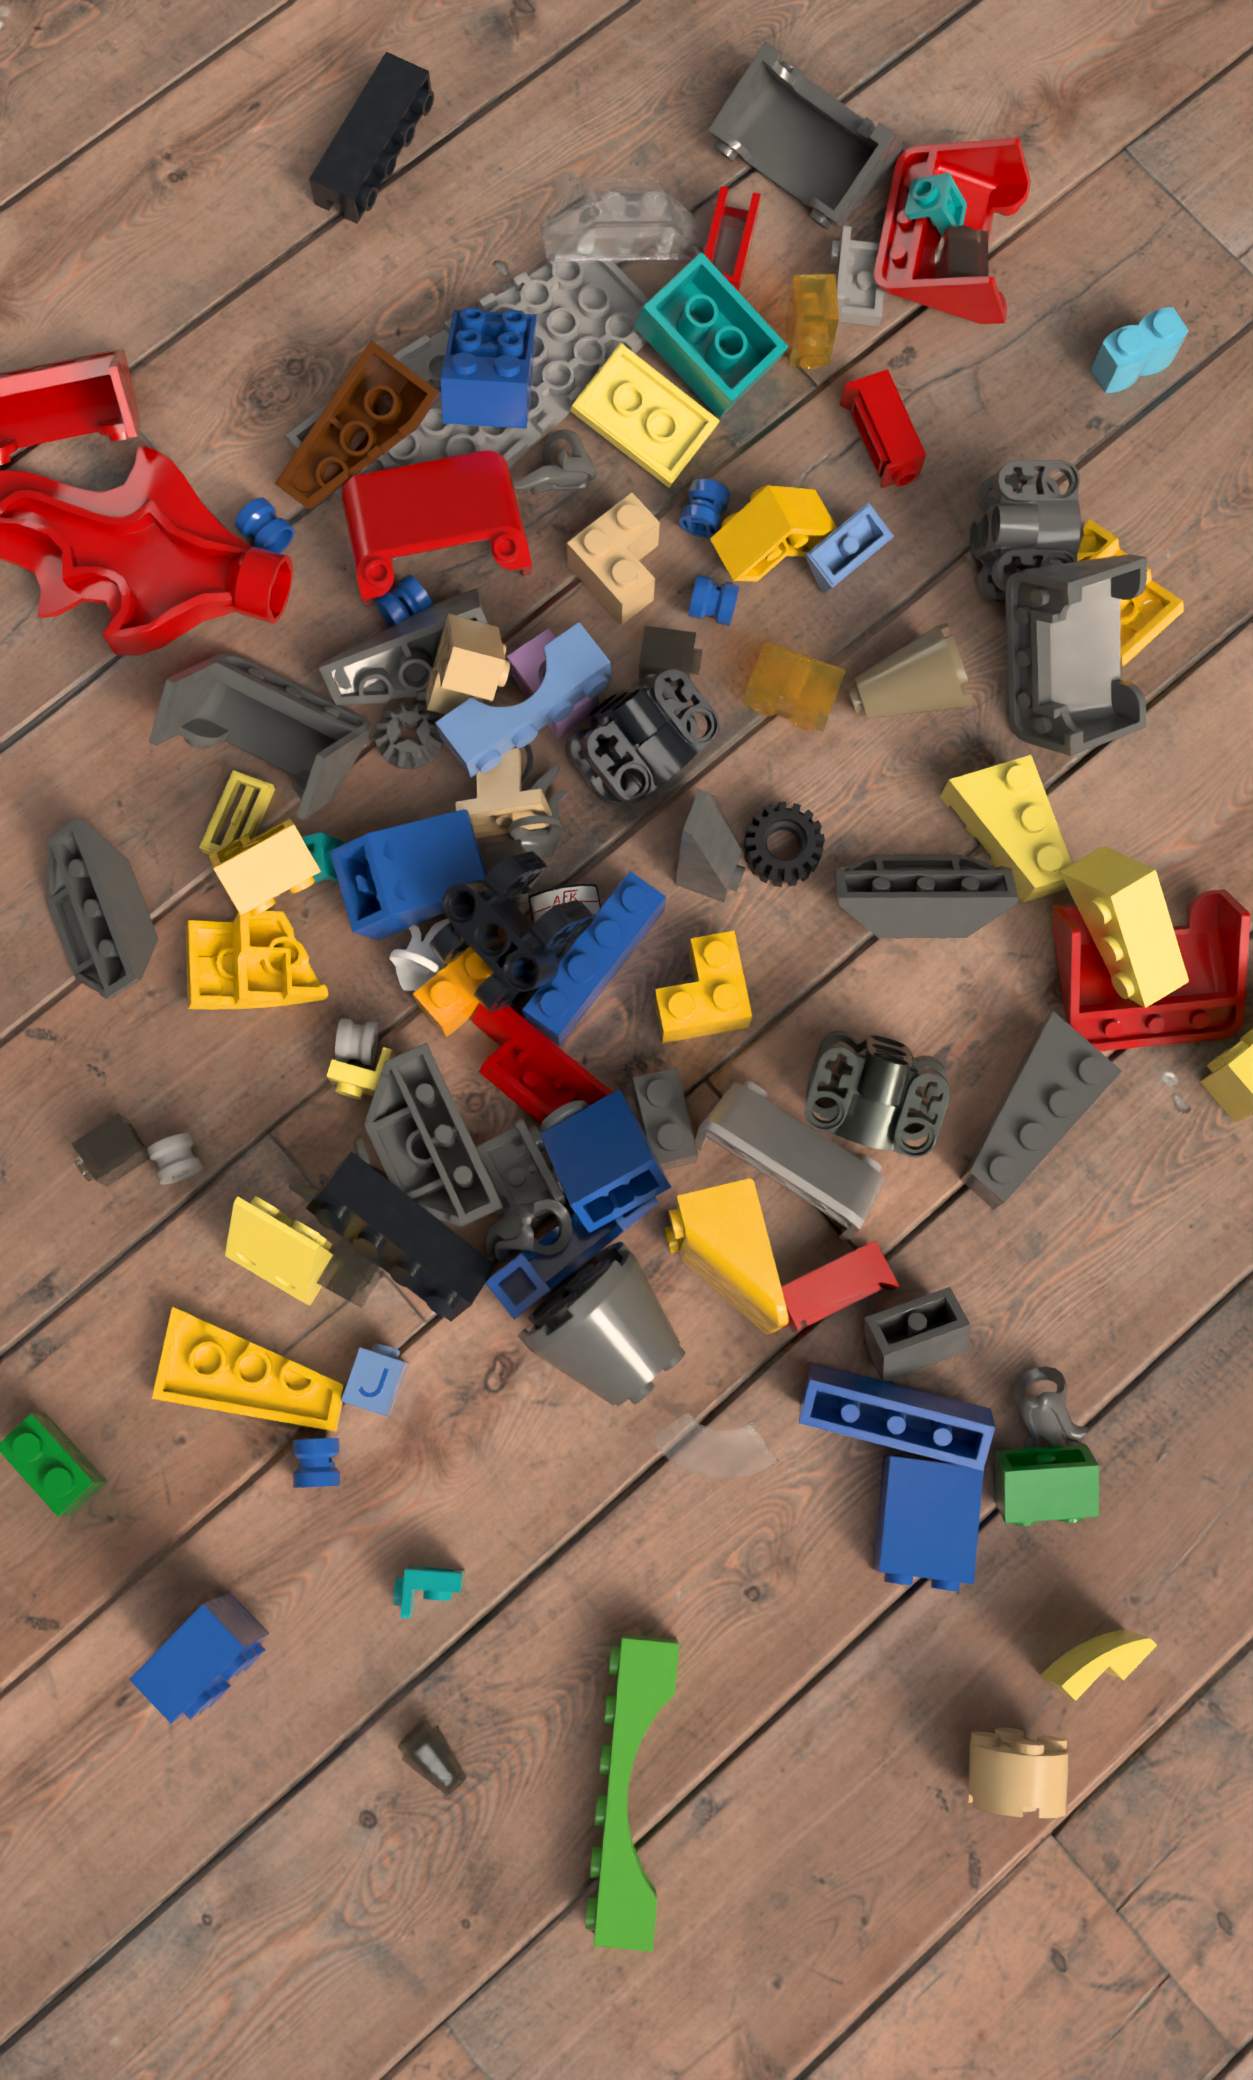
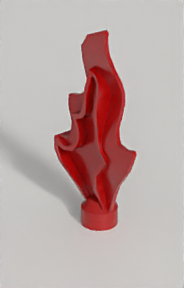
(140, 551)

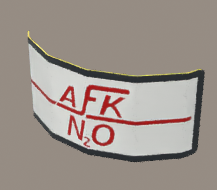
(546, 899)

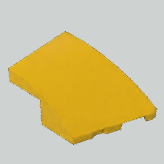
(1141, 616)
(248, 964)

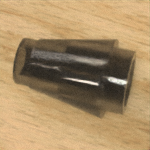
(432, 1757)

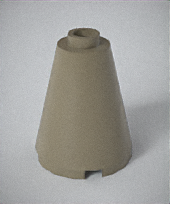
(914, 679)

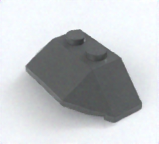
(924, 894)
(98, 909)
(427, 1142)

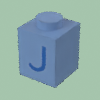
(375, 1379)

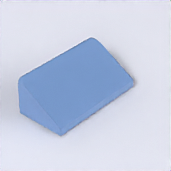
(847, 547)

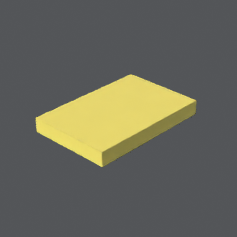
(644, 415)

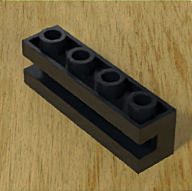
(372, 137)

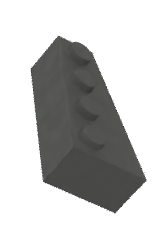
(1043, 1102)

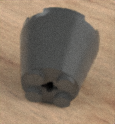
(606, 1329)

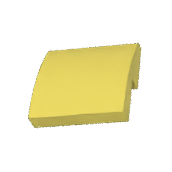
(1110, 1653)

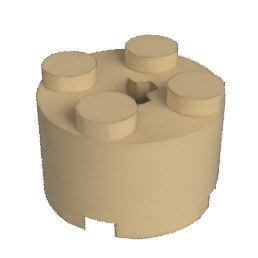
(1017, 1773)

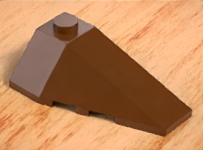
(363, 420)

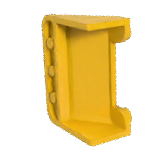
(728, 1246)

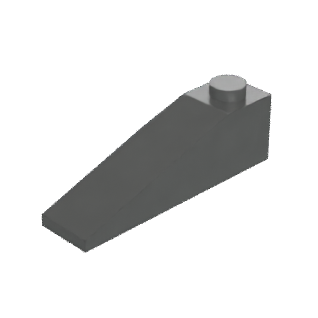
(399, 658)
(709, 851)

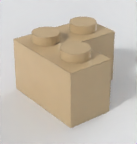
(609, 555)
(466, 665)

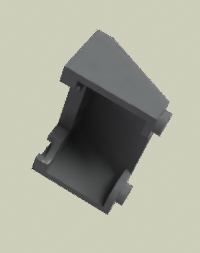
(804, 139)
(1068, 653)

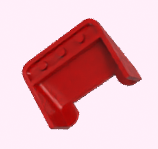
(992, 181)
(430, 510)
(1203, 1009)

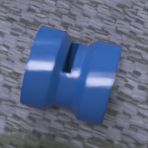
(705, 505)
(261, 524)
(713, 600)
(403, 601)
(316, 1462)

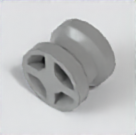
(356, 1041)
(174, 1158)

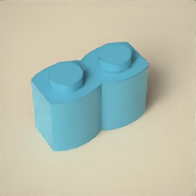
(1139, 350)

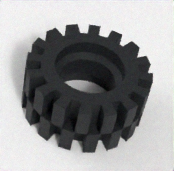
(790, 820)

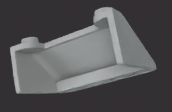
(794, 1155)

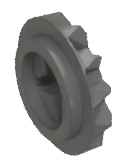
(408, 753)

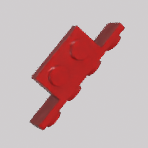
(532, 1066)

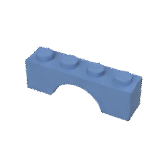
(484, 733)

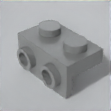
(857, 291)

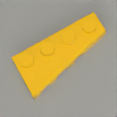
(232, 1375)

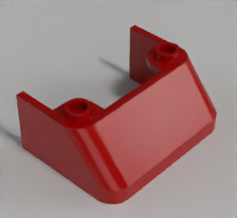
(67, 401)

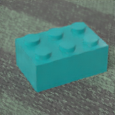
(710, 335)

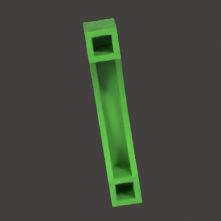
(626, 1897)

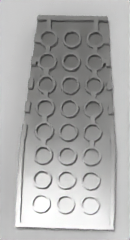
(580, 322)

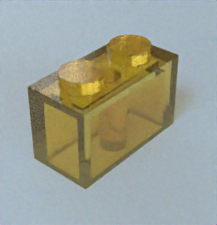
(812, 320)
(793, 687)

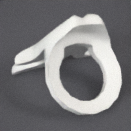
(418, 961)

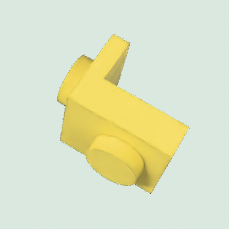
(354, 1080)

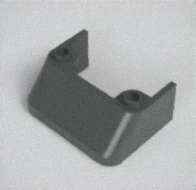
(267, 717)

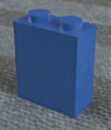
(604, 1161)
(928, 1522)

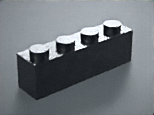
(401, 1237)

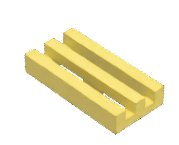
(255, 818)

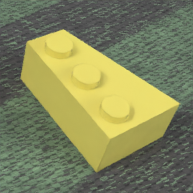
(1013, 823)
(1128, 924)

